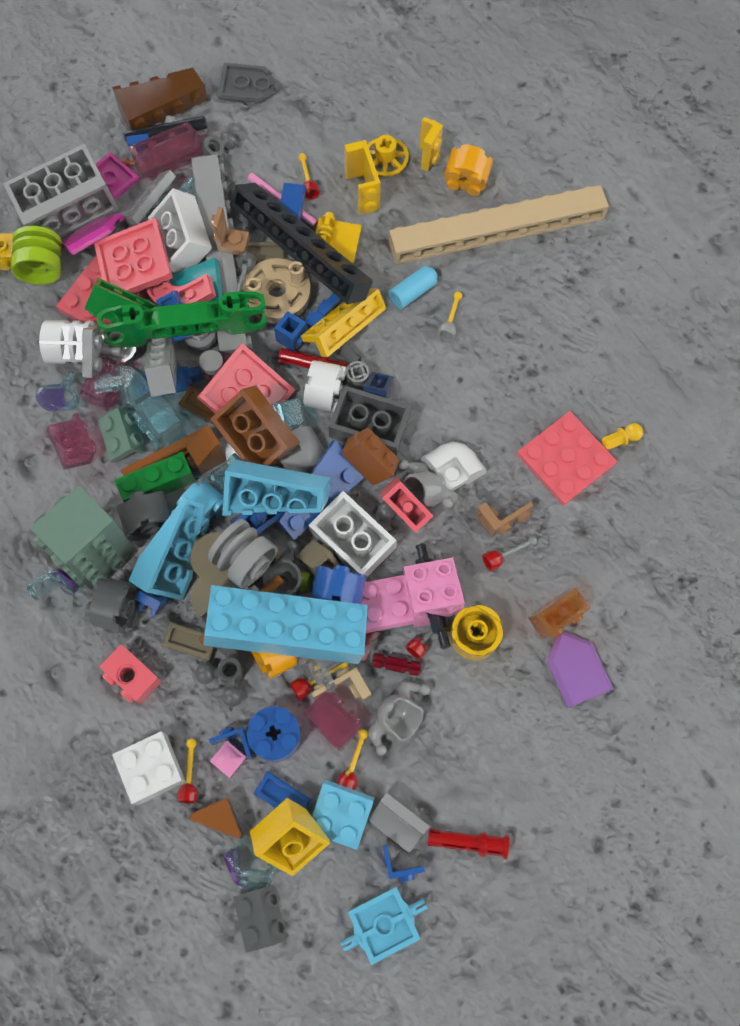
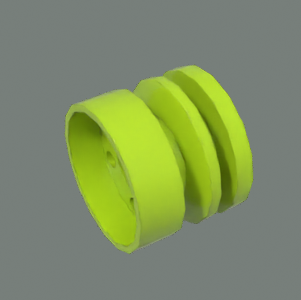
(36, 255)

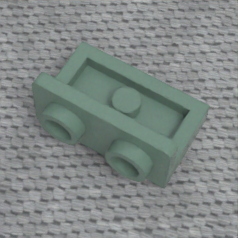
(121, 434)

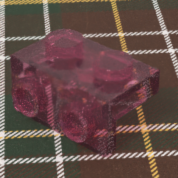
(72, 442)

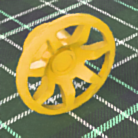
(386, 152)

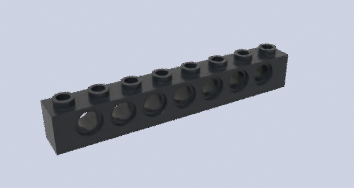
(301, 243)

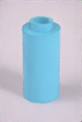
(413, 287)

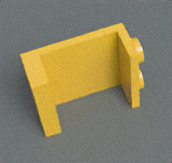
(360, 163)

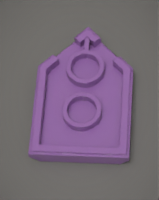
(577, 669)

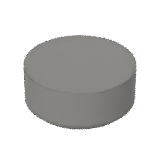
(211, 362)

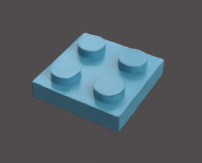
(342, 813)

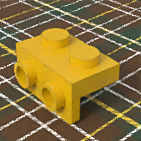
(430, 142)

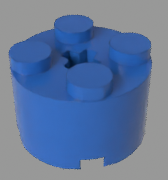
(338, 585)
(261, 726)

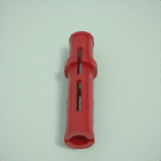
(304, 360)

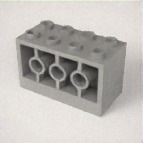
(62, 193)

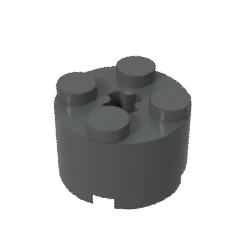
(143, 514)
(113, 605)

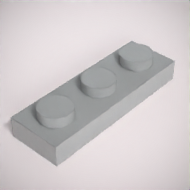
(149, 198)

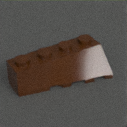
(154, 100)

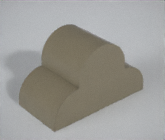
(209, 574)

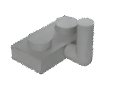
(91, 349)

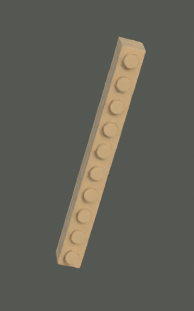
(497, 224)

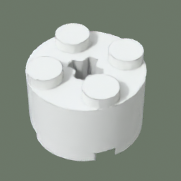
(324, 385)

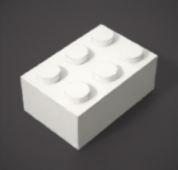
(182, 230)
(353, 535)

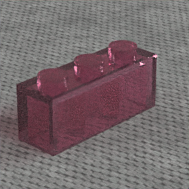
(165, 150)

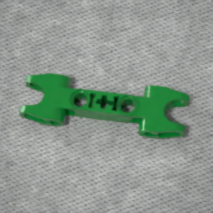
(141, 325)

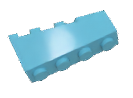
(270, 489)

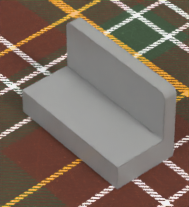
(398, 822)

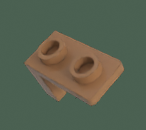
(227, 239)
(490, 519)

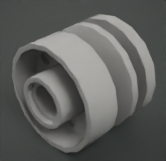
(242, 553)

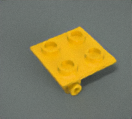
(340, 235)

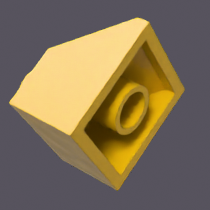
(288, 837)

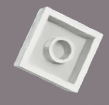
(149, 768)

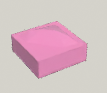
(228, 759)

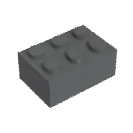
(364, 410)

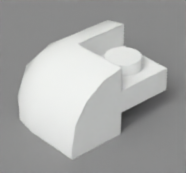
(454, 464)

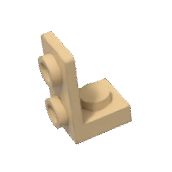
(357, 687)

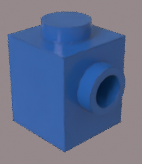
(289, 331)

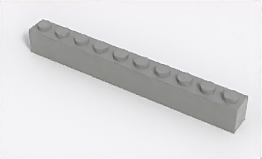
(210, 196)

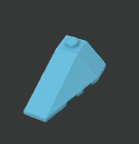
(166, 561)

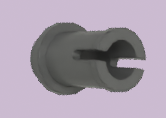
(348, 353)

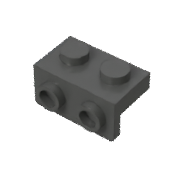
(260, 918)

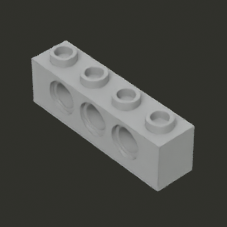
(161, 366)

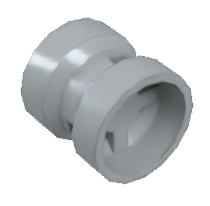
(357, 380)

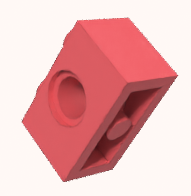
(405, 504)
(123, 661)

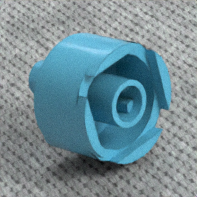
(210, 497)

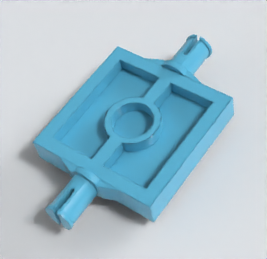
(383, 925)

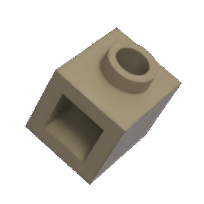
(317, 555)

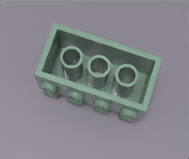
(81, 538)

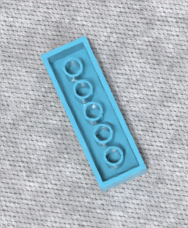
(285, 625)

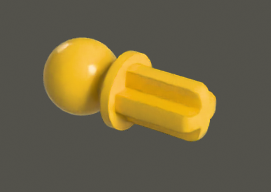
(632, 432)

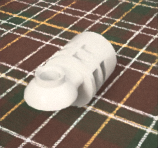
(62, 342)

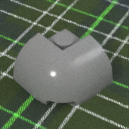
(306, 453)

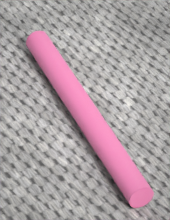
(277, 195)

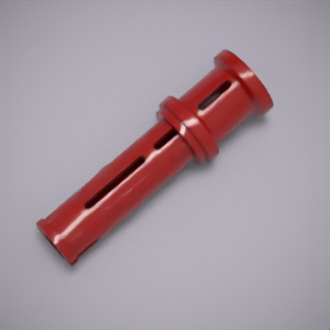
(481, 843)

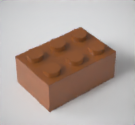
(254, 428)

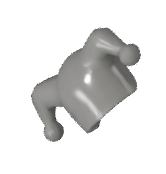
(427, 485)
(398, 715)

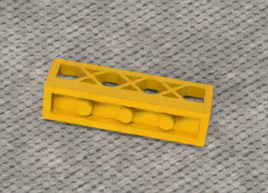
(344, 323)

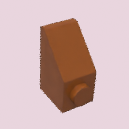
(205, 451)

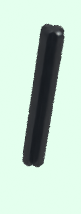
(197, 123)

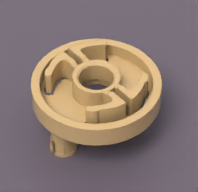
(281, 274)

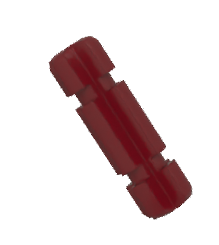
(396, 664)

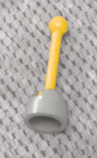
(447, 329)

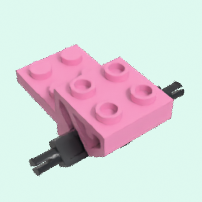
(419, 597)

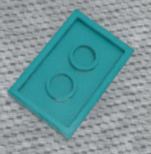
(208, 267)

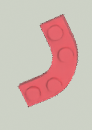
(195, 291)

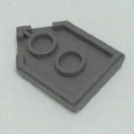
(247, 83)

